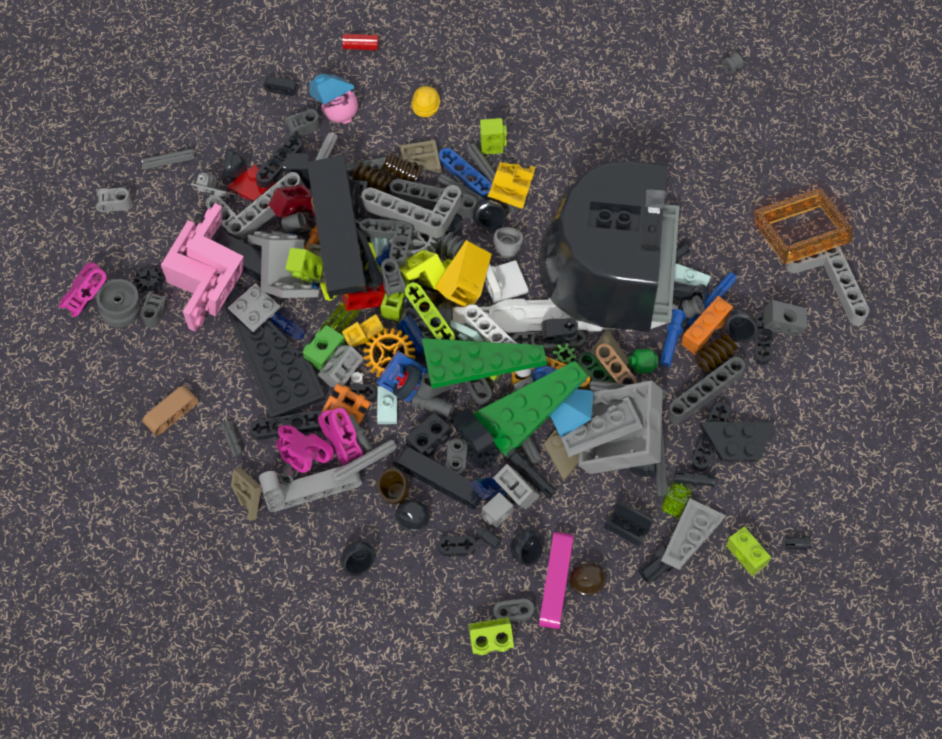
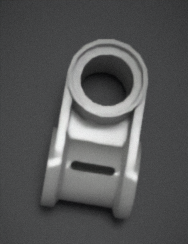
(112, 200)

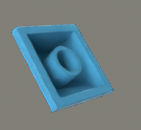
(328, 87)
(573, 412)

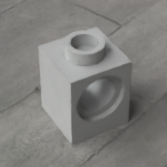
(497, 510)

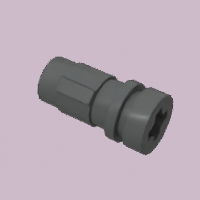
(434, 405)

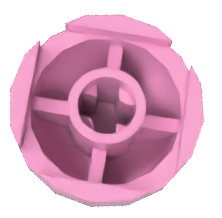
(341, 108)

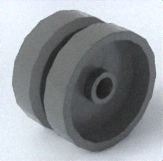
(118, 303)

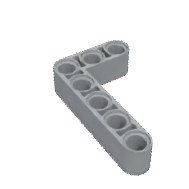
(253, 210)
(414, 212)
(837, 276)
(303, 489)

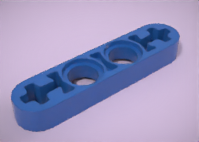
(465, 173)

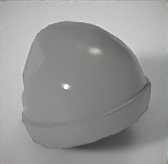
(507, 241)

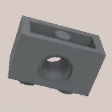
(785, 318)

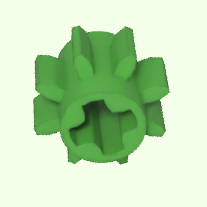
(569, 351)

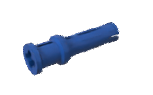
(674, 330)

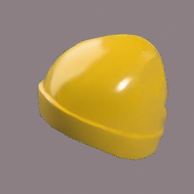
(425, 101)

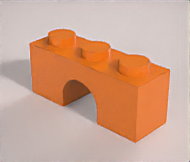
(699, 333)

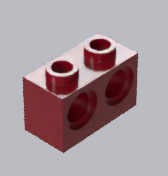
(290, 200)

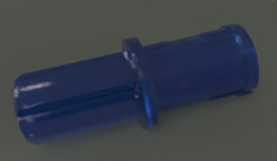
(288, 326)

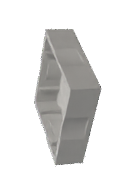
(635, 448)

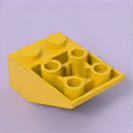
(465, 275)

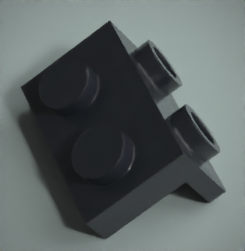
(629, 523)

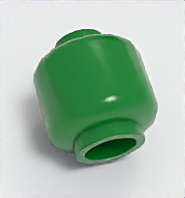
(643, 361)

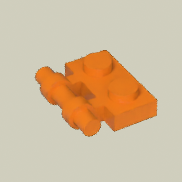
(334, 403)

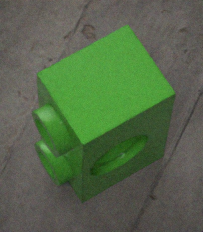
(325, 337)

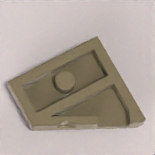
(422, 154)
(247, 491)

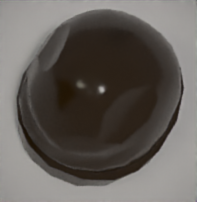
(393, 486)
(587, 579)

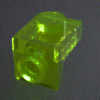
(676, 500)

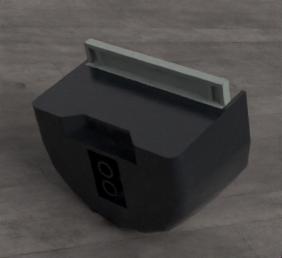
(613, 248)

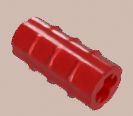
(360, 42)

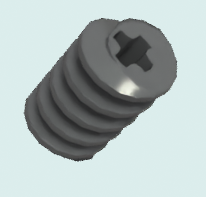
(449, 245)

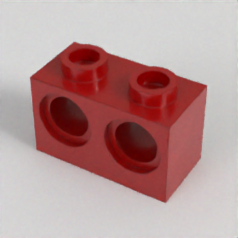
(361, 300)

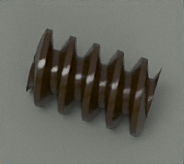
(401, 168)
(374, 180)
(714, 353)

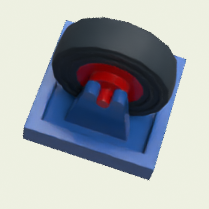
(402, 376)

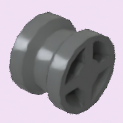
(732, 63)
(693, 306)

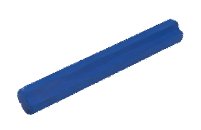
(719, 291)

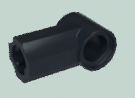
(687, 291)
(654, 567)

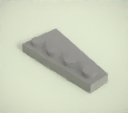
(613, 424)

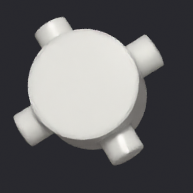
(357, 378)

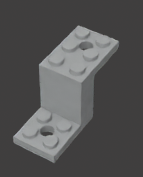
(274, 258)

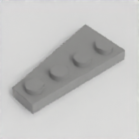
(691, 532)

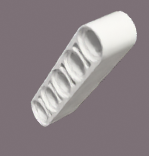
(491, 334)

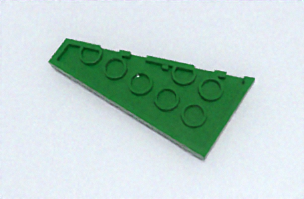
(465, 361)
(525, 410)

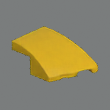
(511, 184)

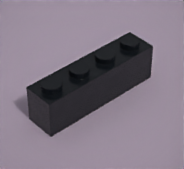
(251, 254)

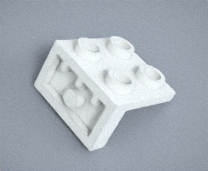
(505, 282)

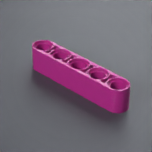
(556, 580)

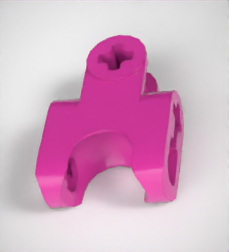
(85, 281)
(340, 435)
(301, 449)

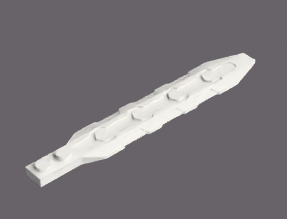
(527, 315)

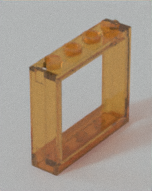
(796, 205)

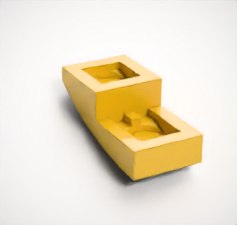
(360, 333)

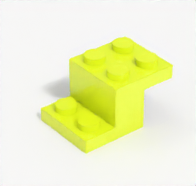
(425, 267)

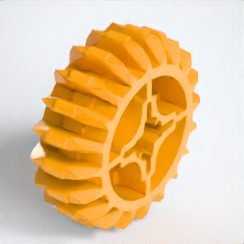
(378, 342)

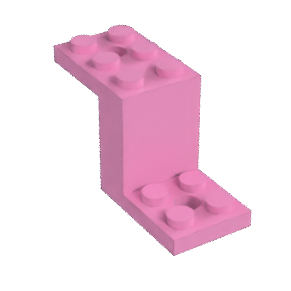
(227, 262)
(190, 276)

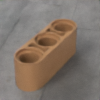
(611, 358)
(170, 410)

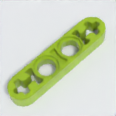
(430, 314)

